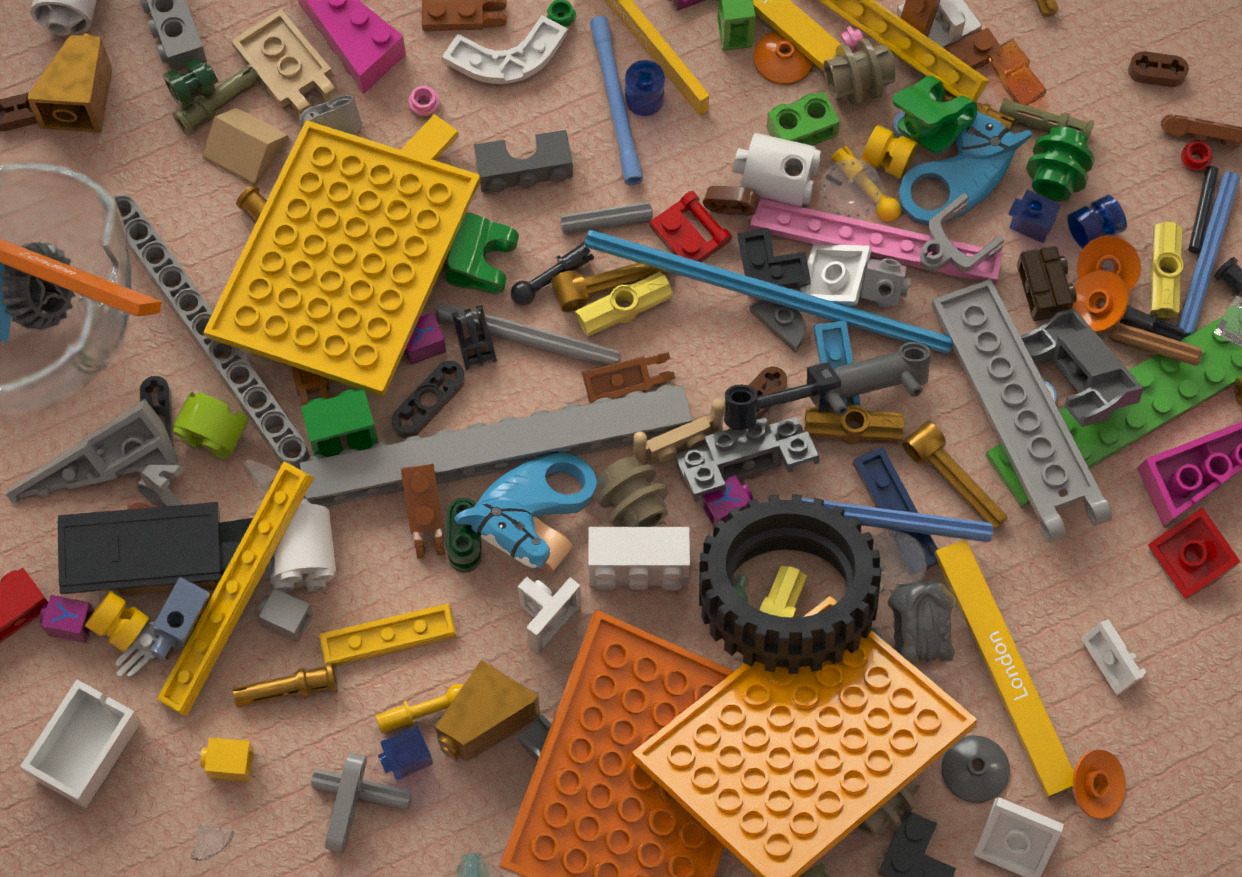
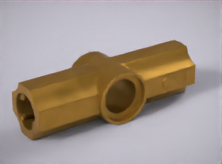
(874, 425)

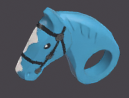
(982, 161)
(508, 506)

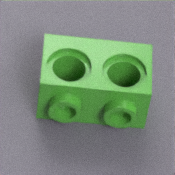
(736, 23)
(806, 129)

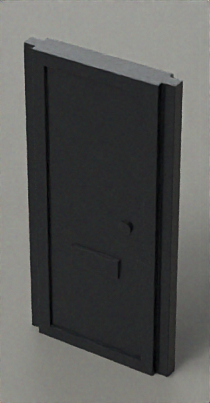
(139, 547)

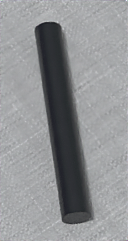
(1203, 209)

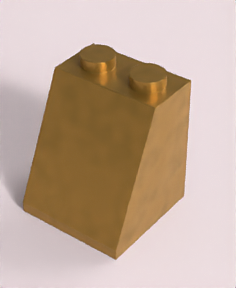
(74, 87)
(485, 713)

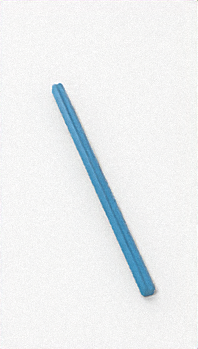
(766, 291)

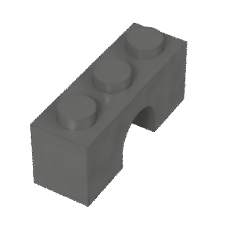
(501, 170)

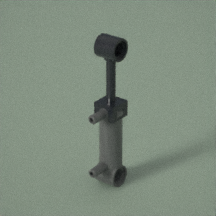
(830, 385)

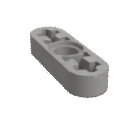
(346, 802)

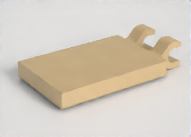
(285, 61)

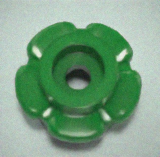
(561, 7)

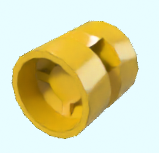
(889, 151)
(117, 621)

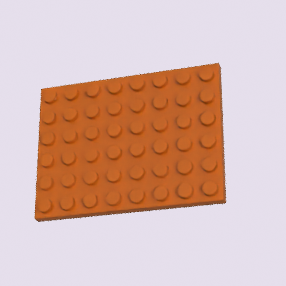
(588, 799)

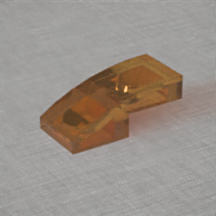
(1014, 73)

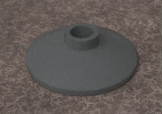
(973, 784)

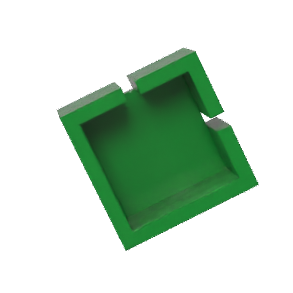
(339, 416)

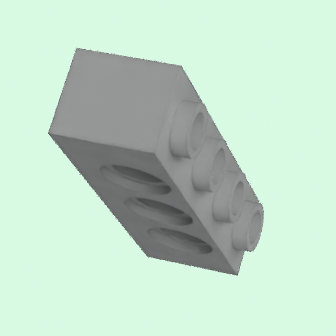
(176, 21)

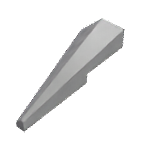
(113, 450)

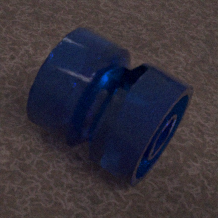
(644, 87)
(1100, 219)

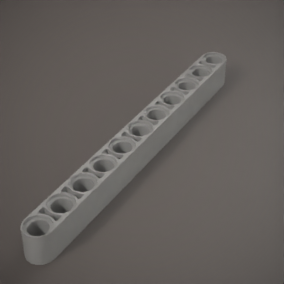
(195, 323)

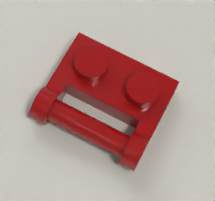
(681, 235)

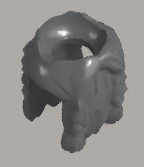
(922, 621)

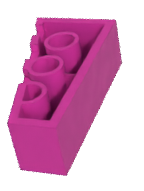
(358, 38)
(1191, 471)

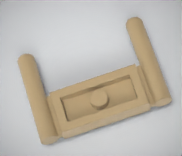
(686, 436)

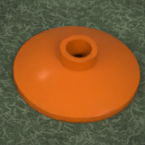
(780, 67)
(1112, 248)
(1093, 290)
(1099, 784)

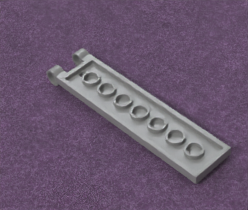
(1019, 406)

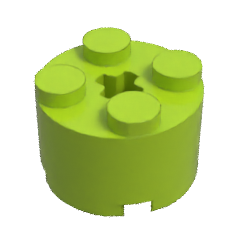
(209, 423)

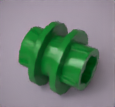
(1060, 164)

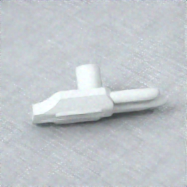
(143, 643)

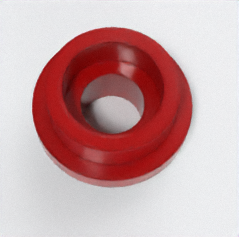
(1200, 149)

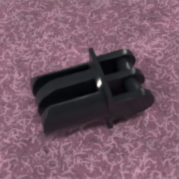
(475, 340)

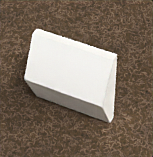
(837, 272)

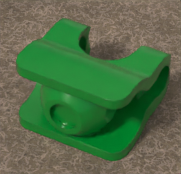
(929, 119)
(466, 257)

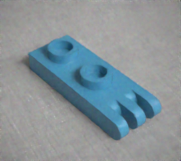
(834, 347)

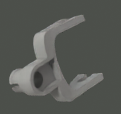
(946, 250)
(155, 483)

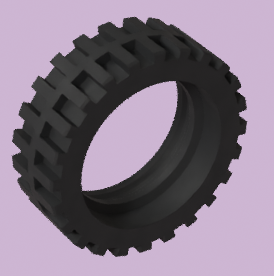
(789, 640)

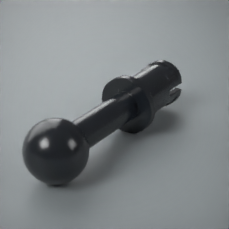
(524, 292)

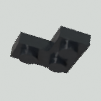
(760, 263)
(907, 851)

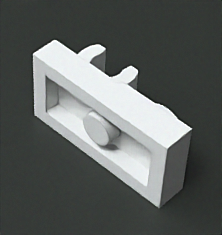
(1112, 657)

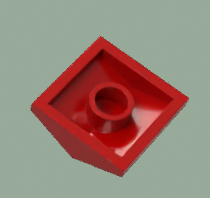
(1194, 553)

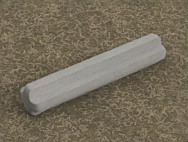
(606, 217)
(369, 790)

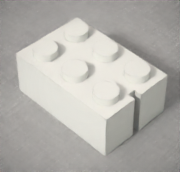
(639, 557)
(81, 744)

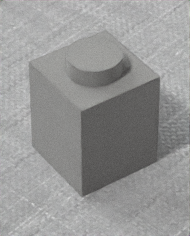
(285, 614)

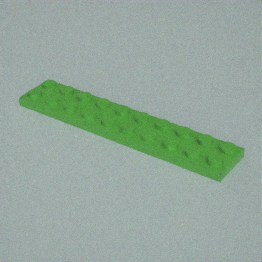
(1168, 393)

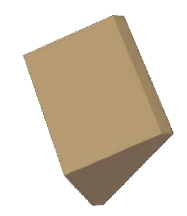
(243, 144)

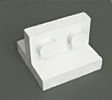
(952, 22)
(548, 612)
(1018, 839)

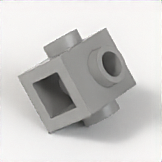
(885, 282)

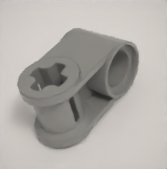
(337, 113)

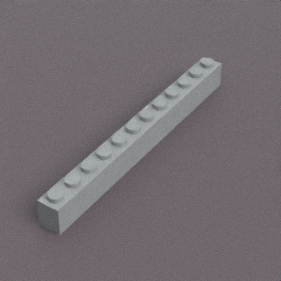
(496, 446)

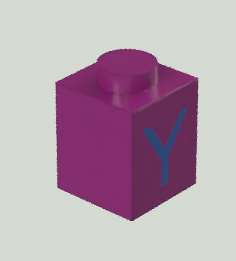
(425, 340)
(718, 504)
(66, 618)

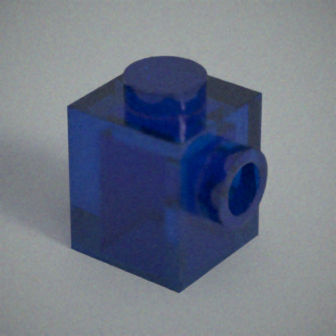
(1033, 215)
(405, 753)

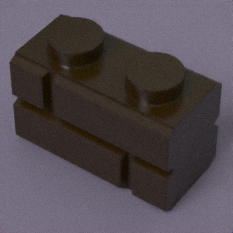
(1045, 282)

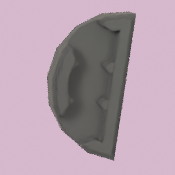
(782, 321)

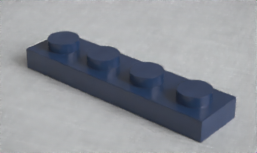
(889, 493)

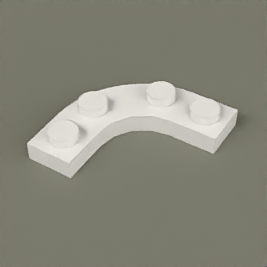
(510, 64)

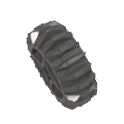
(33, 300)

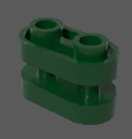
(198, 77)
(462, 541)

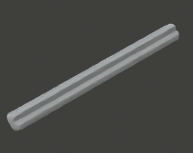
(535, 337)

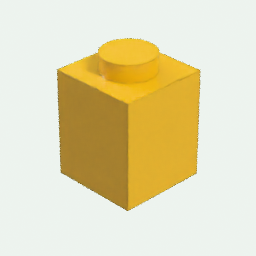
(227, 759)

